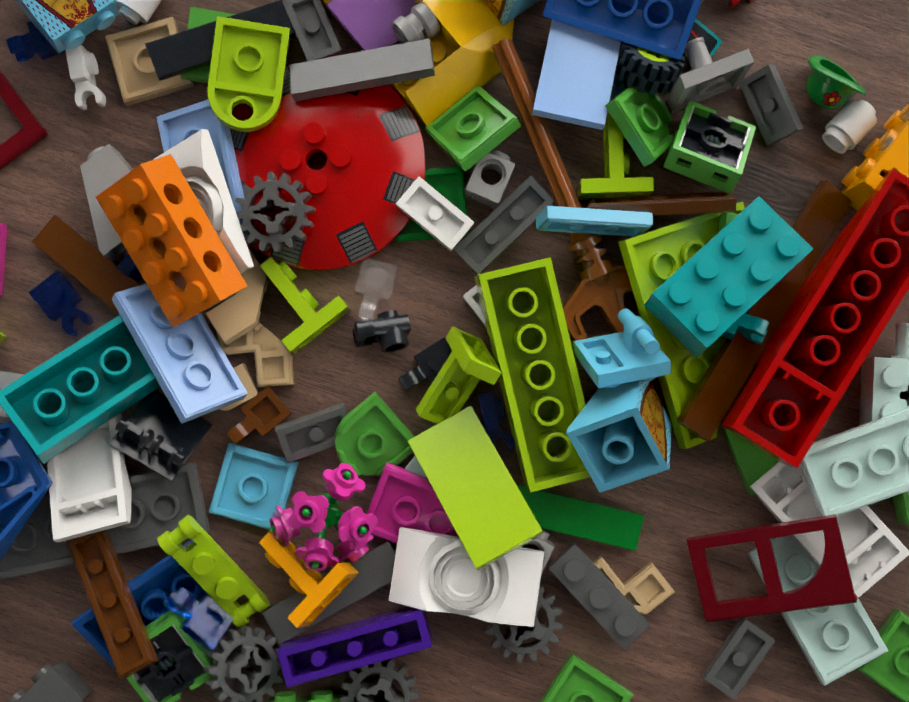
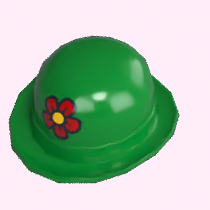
(830, 84)

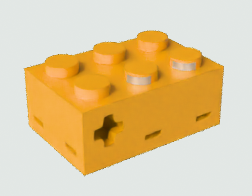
(881, 157)

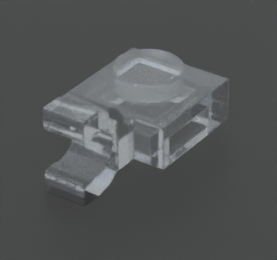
(375, 284)

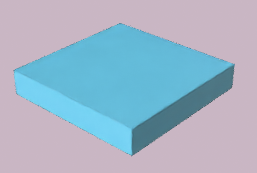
(252, 485)

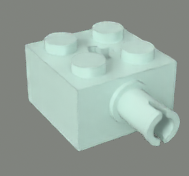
(884, 380)

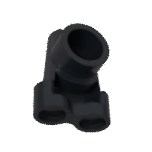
(387, 329)

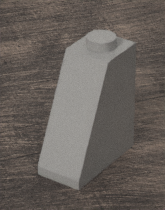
(99, 172)

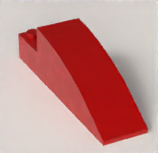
(828, 328)

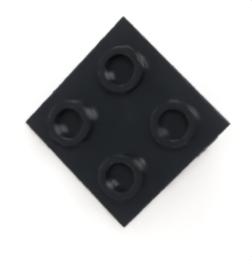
(157, 436)

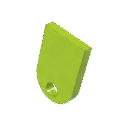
(247, 69)

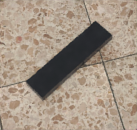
(194, 46)

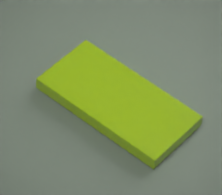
(475, 488)

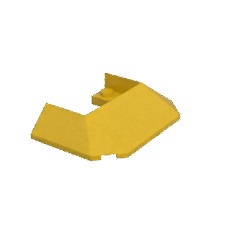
(459, 54)

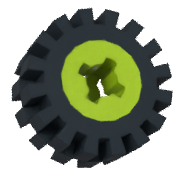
(647, 69)

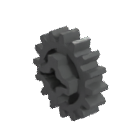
(274, 197)
(541, 631)
(252, 681)
(367, 689)

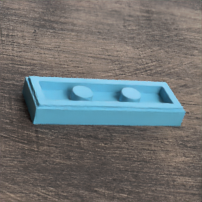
(593, 221)

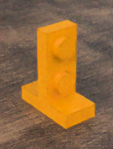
(319, 589)

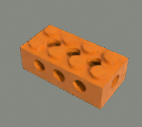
(170, 239)

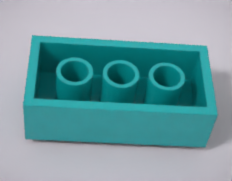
(727, 276)
(78, 389)

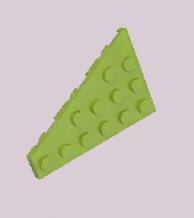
(649, 263)

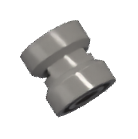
(416, 25)

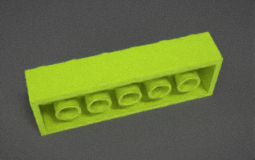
(537, 369)

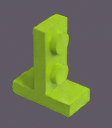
(615, 166)
(304, 305)
(458, 376)

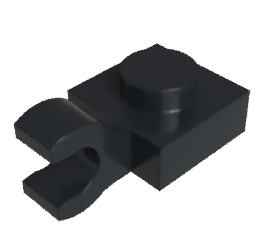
(429, 362)

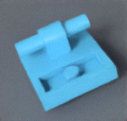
(623, 355)

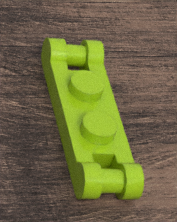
(213, 570)

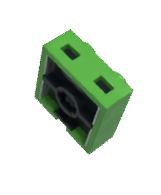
(710, 147)
(178, 664)

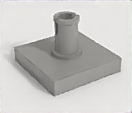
(707, 77)

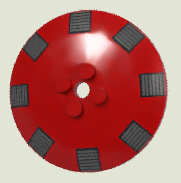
(371, 162)

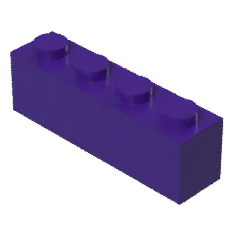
(354, 645)

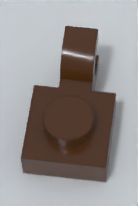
(261, 413)

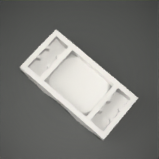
(203, 172)
(89, 486)
(867, 541)
(439, 576)

